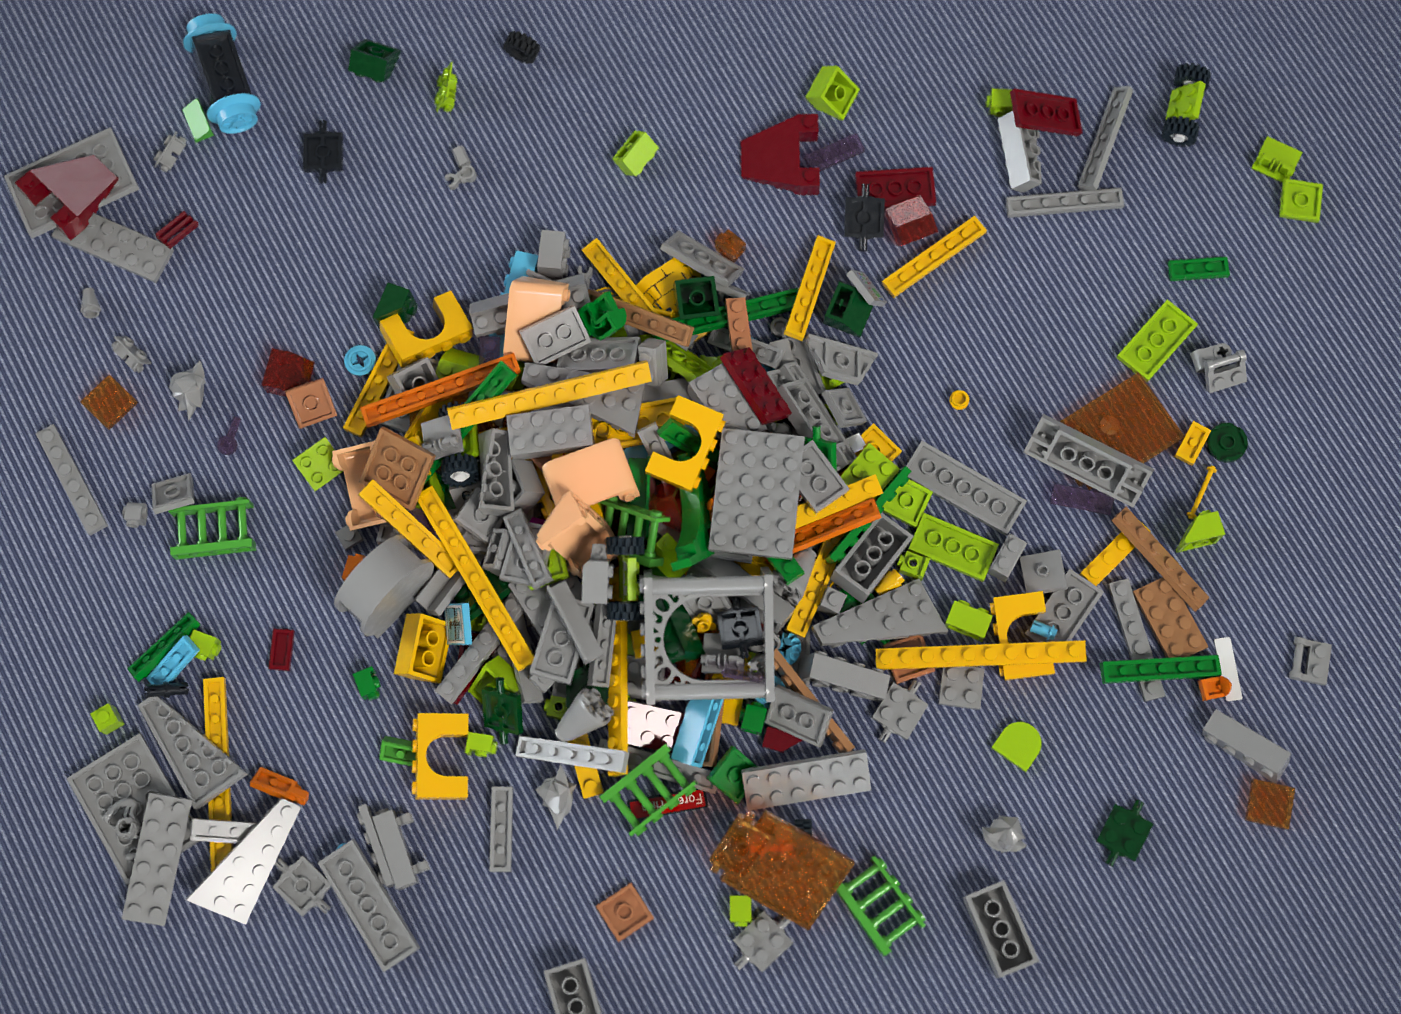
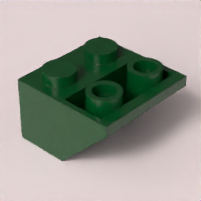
(848, 310)

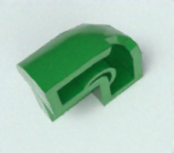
(602, 317)

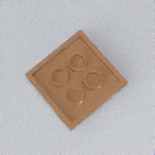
(398, 467)

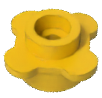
(704, 622)

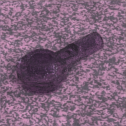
(227, 444)

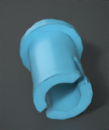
(1044, 630)

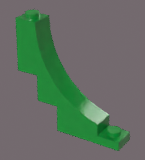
(694, 538)

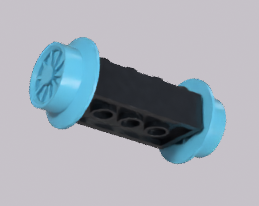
(221, 73)

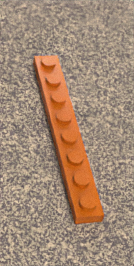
(432, 392)

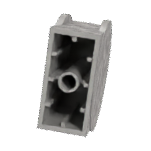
(383, 585)

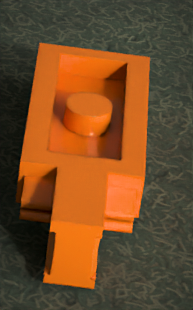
(279, 786)

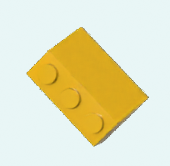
(422, 648)

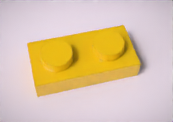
(1192, 443)

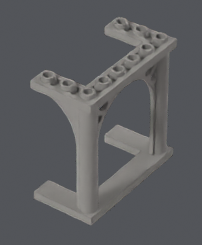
(659, 587)

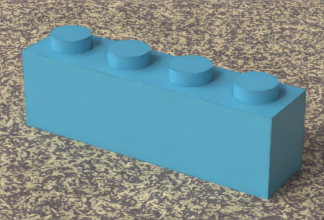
(696, 731)

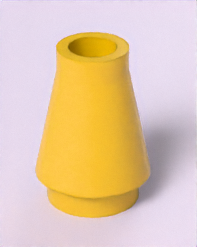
(889, 582)

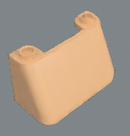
(528, 303)
(352, 462)
(592, 474)
(573, 531)

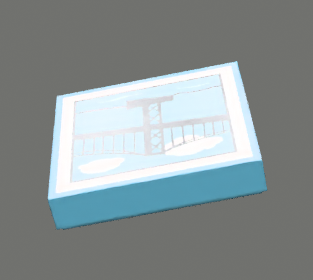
(458, 624)

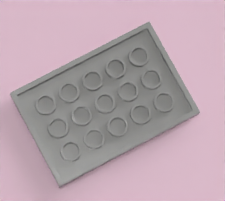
(104, 147)
(756, 493)
(119, 775)

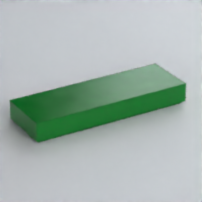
(1198, 269)

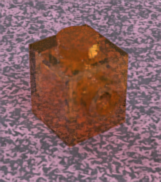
(730, 245)

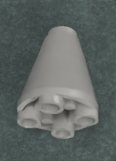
(795, 591)
(583, 716)

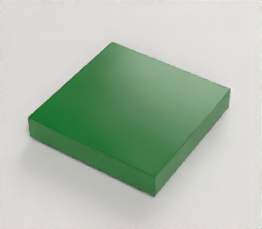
(728, 774)

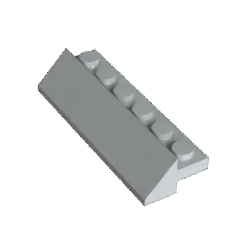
(491, 314)
(809, 410)
(1088, 460)

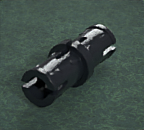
(166, 689)

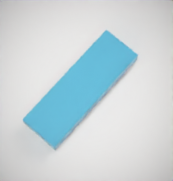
(174, 661)

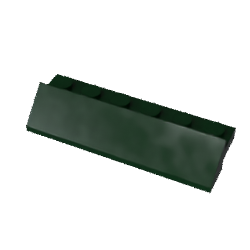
(679, 633)

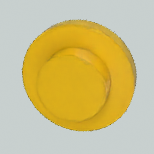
(959, 400)

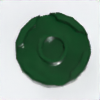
(1227, 442)

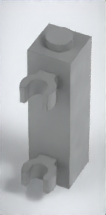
(395, 848)

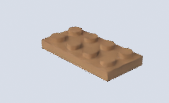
(1169, 619)

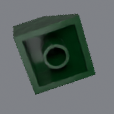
(373, 60)
(696, 298)
(394, 301)

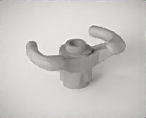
(127, 826)

